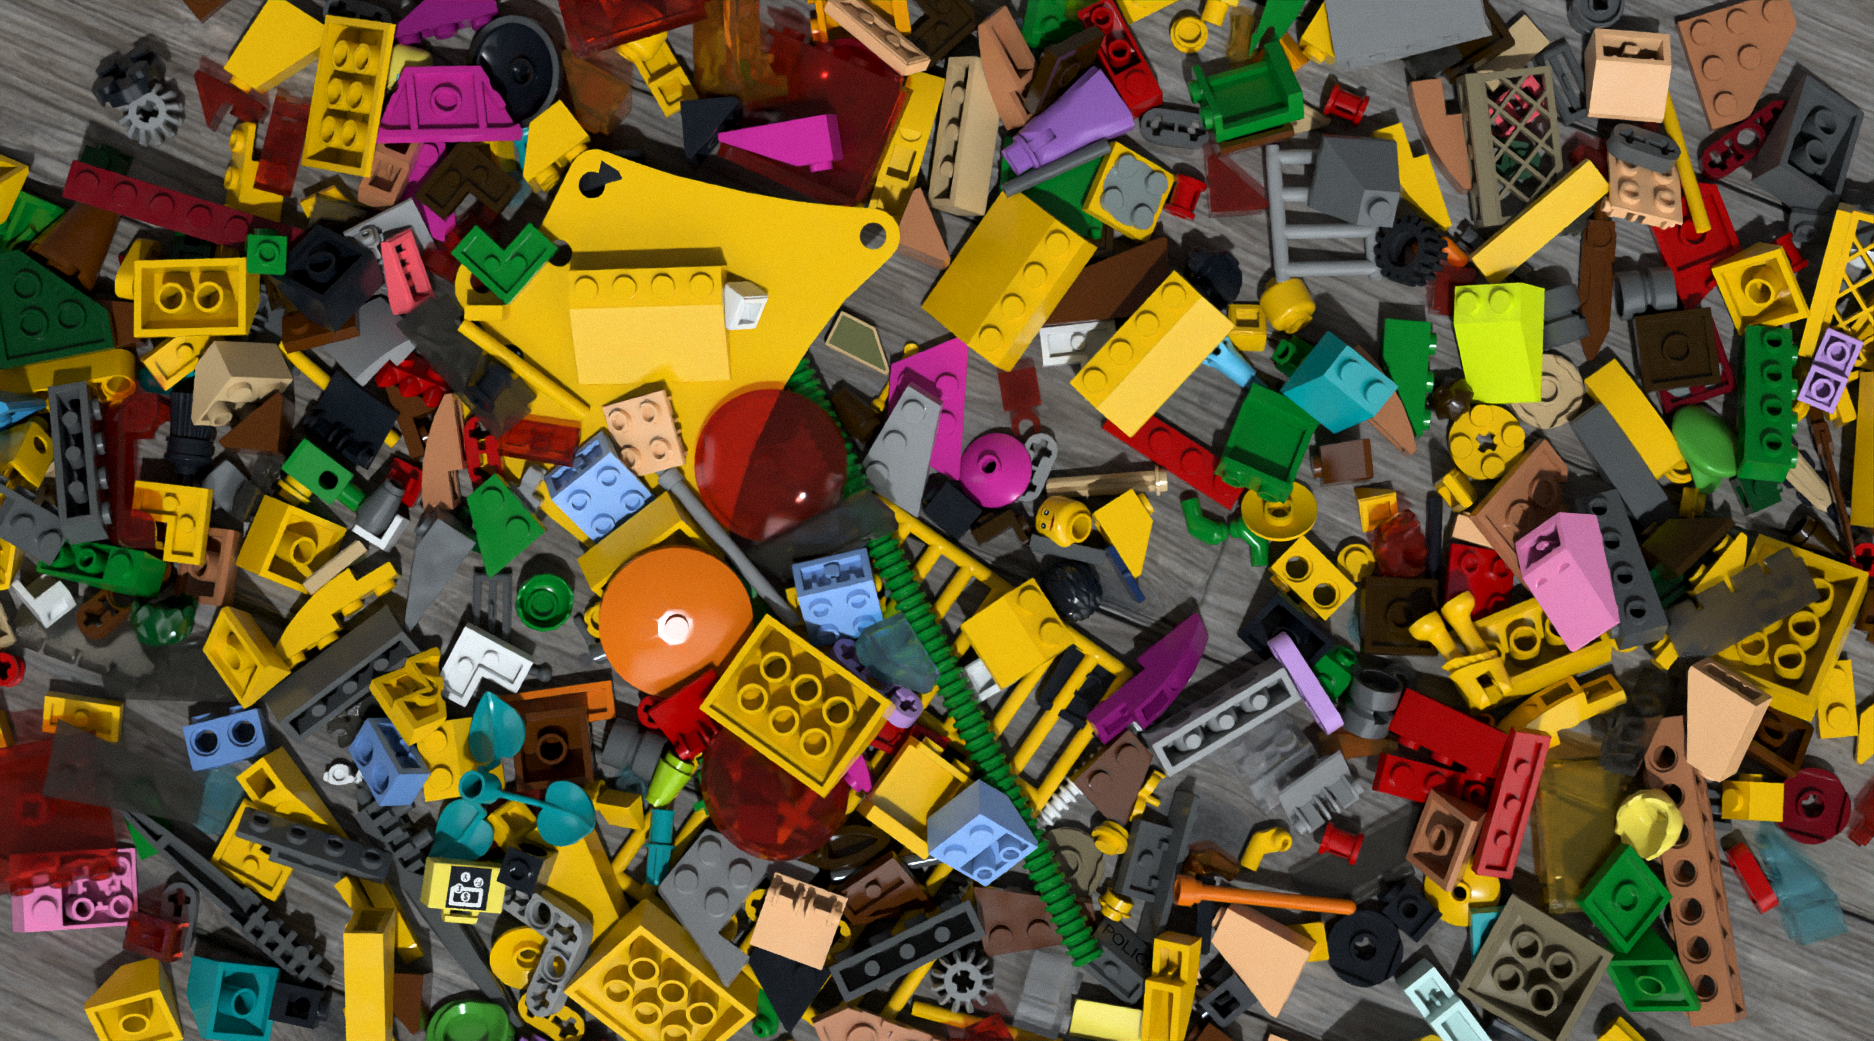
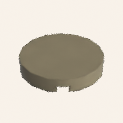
(1078, 859)

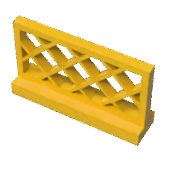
(1830, 281)

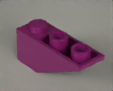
(443, 19)

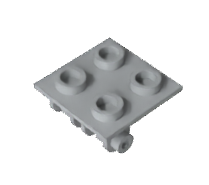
(388, 223)
(1305, 793)

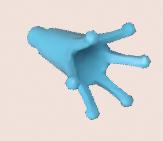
(1233, 365)

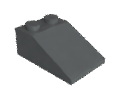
(1809, 148)

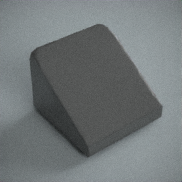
(225, 481)

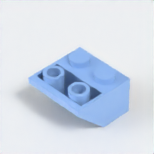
(979, 833)

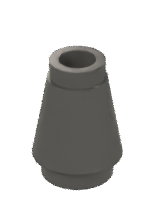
(380, 507)

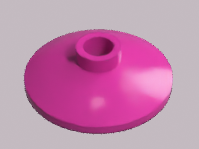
(1007, 480)

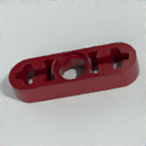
(1719, 147)

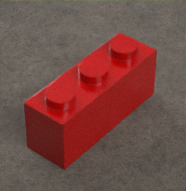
(1449, 734)

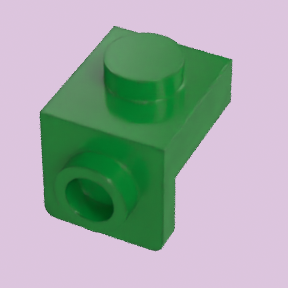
(265, 252)
(1336, 670)

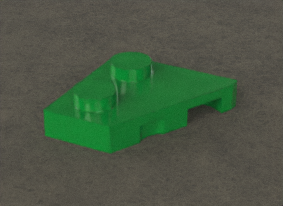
(501, 523)

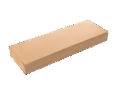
(878, 36)

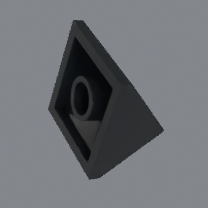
(703, 121)
(1285, 615)

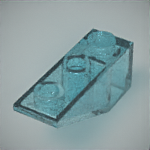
(1808, 902)

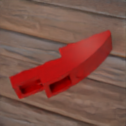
(1415, 780)

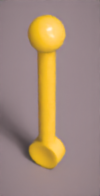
(879, 403)

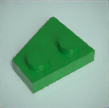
(26, 222)

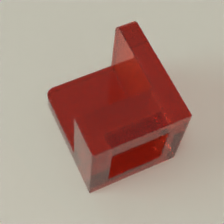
(1443, 288)

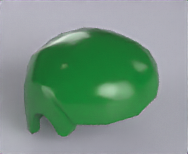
(544, 602)

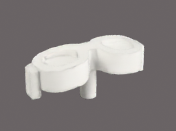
(343, 774)

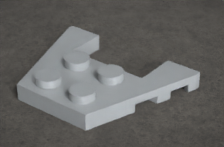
(711, 888)

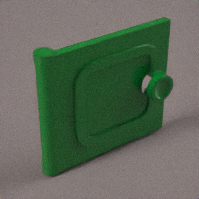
(1063, 195)

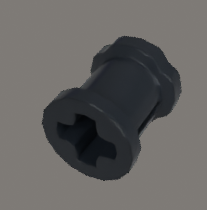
(489, 387)

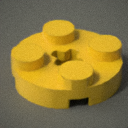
(1464, 447)

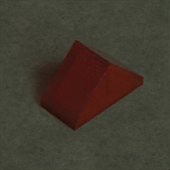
(1229, 193)
(155, 936)

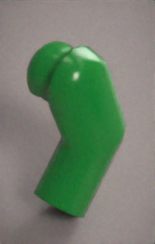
(1200, 526)
(1258, 546)
(766, 1020)

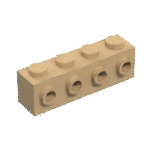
(964, 141)

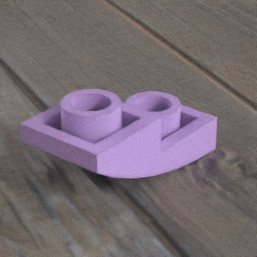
(1830, 370)

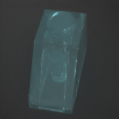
(897, 655)

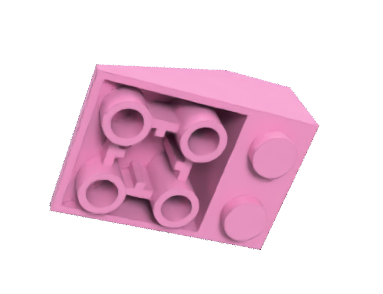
(1570, 576)
(81, 904)

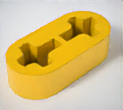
(141, 250)
(550, 1027)

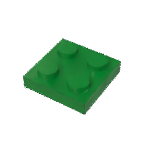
(1623, 898)

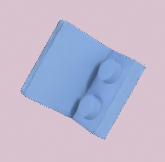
(598, 489)
(837, 596)

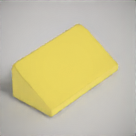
(1105, 1021)

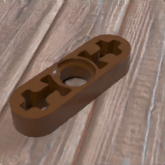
(96, 607)

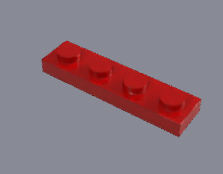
(1180, 458)
(1511, 802)

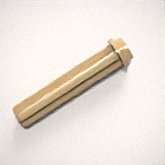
(1108, 484)

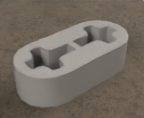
(1044, 467)

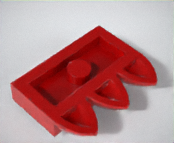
(414, 378)

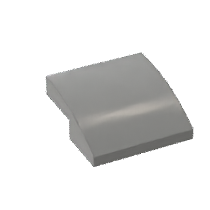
(377, 343)

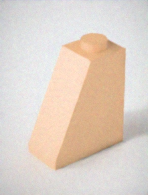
(1721, 718)
(1261, 953)

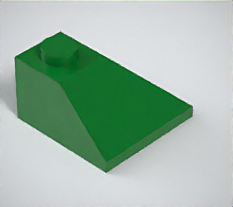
(1651, 977)

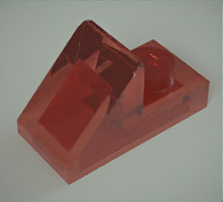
(218, 98)

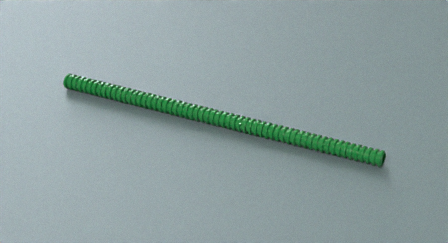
(961, 702)

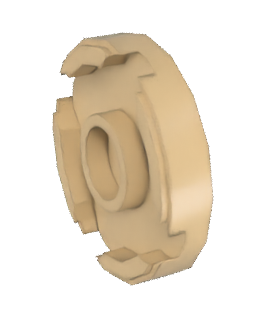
(1559, 395)

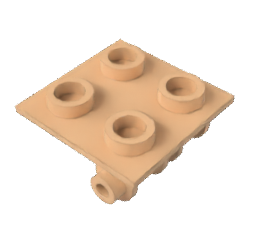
(1643, 194)
(645, 433)
(798, 920)

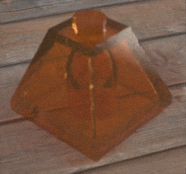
(595, 95)

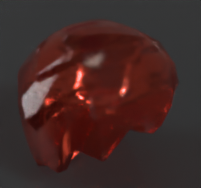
(1399, 546)

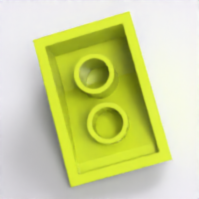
(1501, 341)

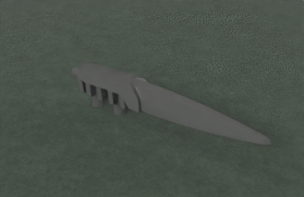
(392, 835)
(240, 906)

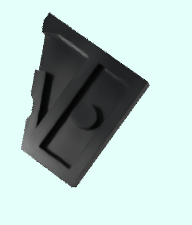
(787, 984)

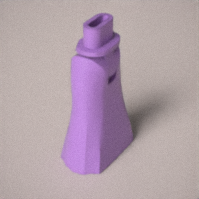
(1075, 119)

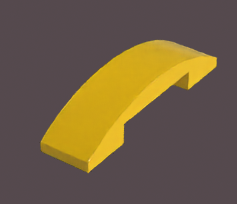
(666, 80)

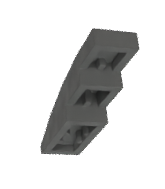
(1622, 466)

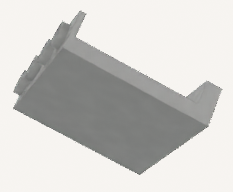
(1389, 30)

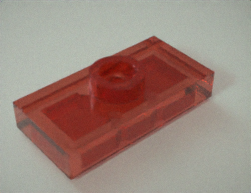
(541, 443)

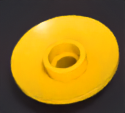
(1280, 520)
(1480, 890)
(514, 964)

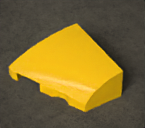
(413, 696)

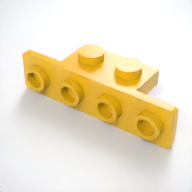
(240, 181)

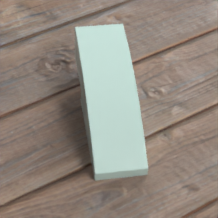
(1439, 1004)

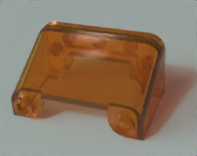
(730, 55)

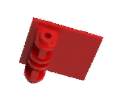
(1480, 573)
(683, 720)

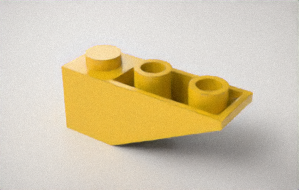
(283, 791)

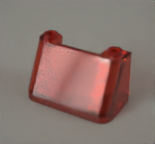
(123, 424)

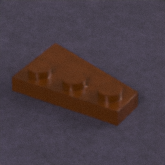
(1017, 919)

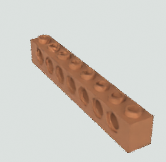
(1707, 886)

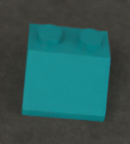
(1338, 385)

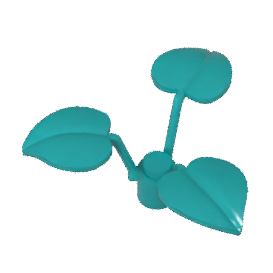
(461, 828)

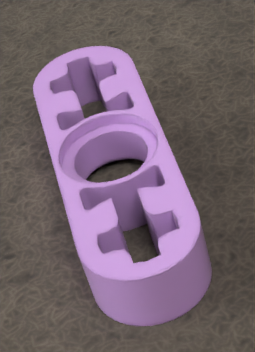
(1305, 683)
(899, 695)

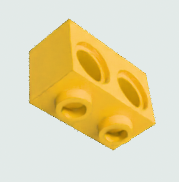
(1318, 571)

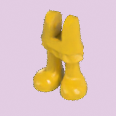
(1463, 669)

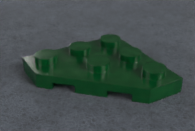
(46, 316)

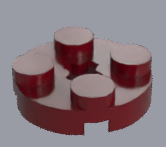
(1828, 793)

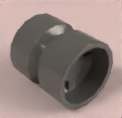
(1592, 14)
(1644, 293)
(1561, 317)
(1371, 703)
(634, 748)

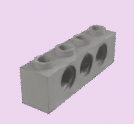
(1221, 716)

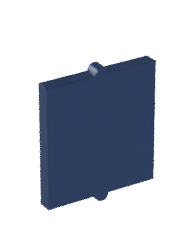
(1123, 572)

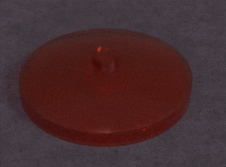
(770, 462)
(765, 806)

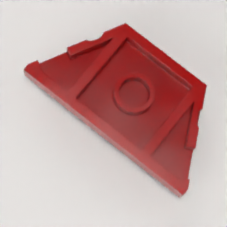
(1693, 253)

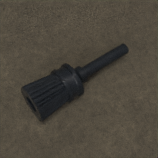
(188, 443)

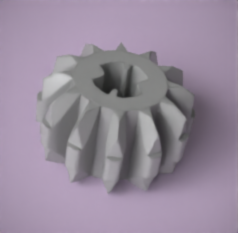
(155, 127)
(974, 974)

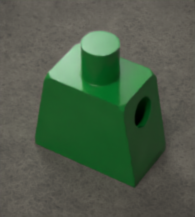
(310, 462)

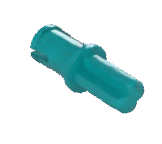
(659, 846)

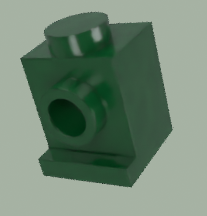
(107, 158)
(1756, 494)

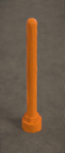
(1189, 891)

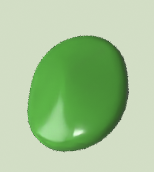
(1706, 446)
(470, 1022)

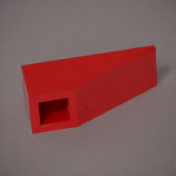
(1122, 59)

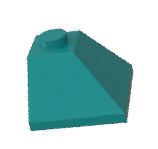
(231, 998)

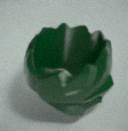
(164, 621)

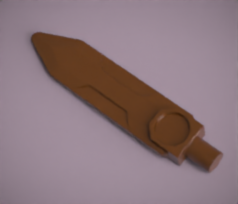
(1597, 279)
(1824, 448)

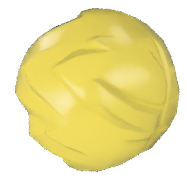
(1649, 822)

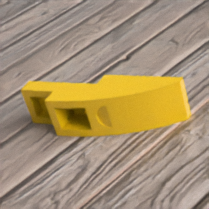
(905, 154)
(1728, 561)
(318, 619)
(1565, 705)

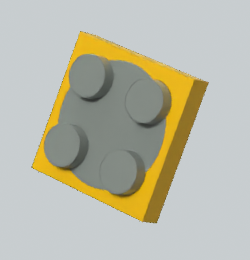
(1128, 193)

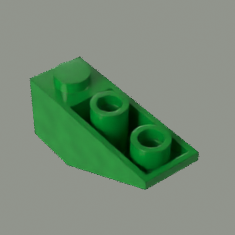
(1404, 360)
(108, 568)

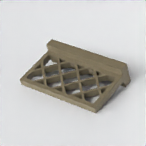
(1480, 141)

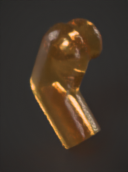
(1209, 861)

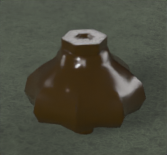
(1451, 398)

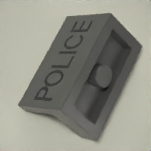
(1123, 963)

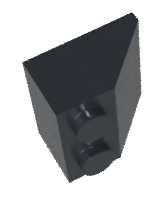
(329, 277)

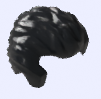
(1214, 275)
(1071, 589)

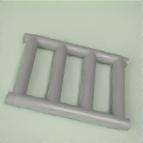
(1282, 232)

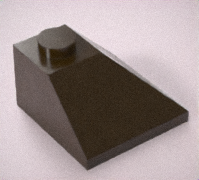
(1680, 543)

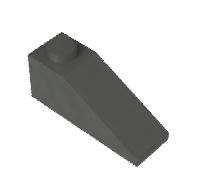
(438, 552)

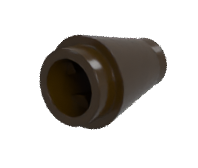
(857, 416)
(1814, 537)

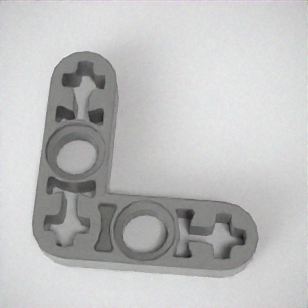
(559, 944)

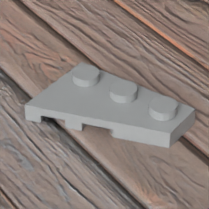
(903, 450)

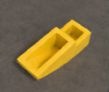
(1417, 179)
(1635, 417)
(1170, 987)

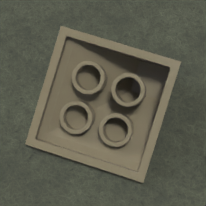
(1536, 972)

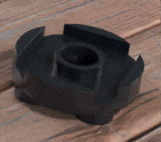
(127, 78)
(1373, 968)

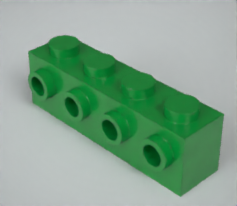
(1766, 403)

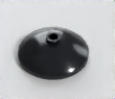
(507, 52)

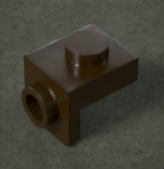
(991, 526)

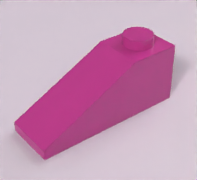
(798, 142)

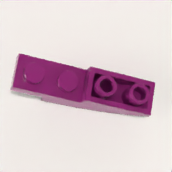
(1164, 674)

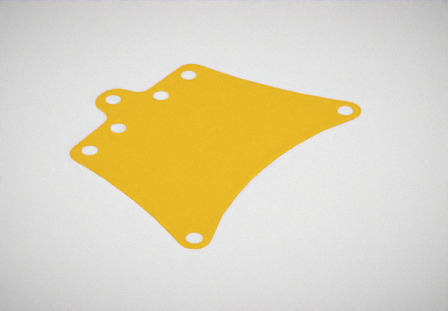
(790, 249)

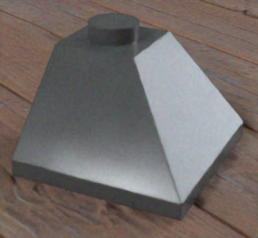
(1356, 180)

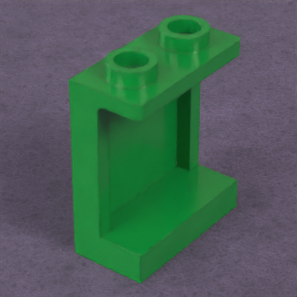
(1248, 96)
(1266, 444)

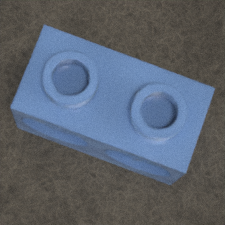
(229, 746)
(387, 763)

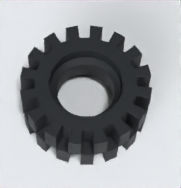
(1427, 256)

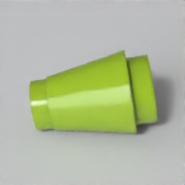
(668, 779)

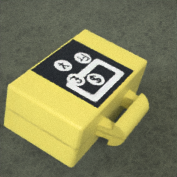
(462, 886)

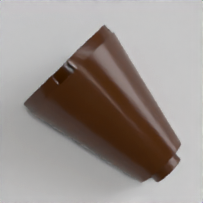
(77, 244)

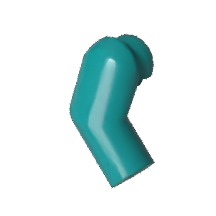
(150, 385)

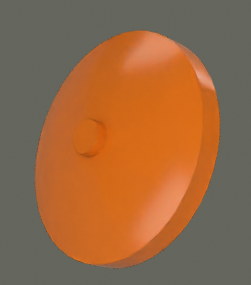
(673, 618)

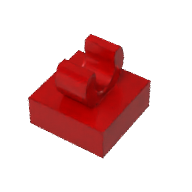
(410, 477)

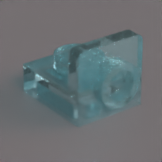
(219, 802)

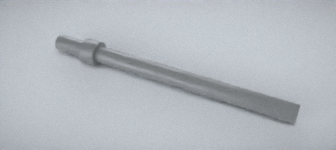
(673, 482)

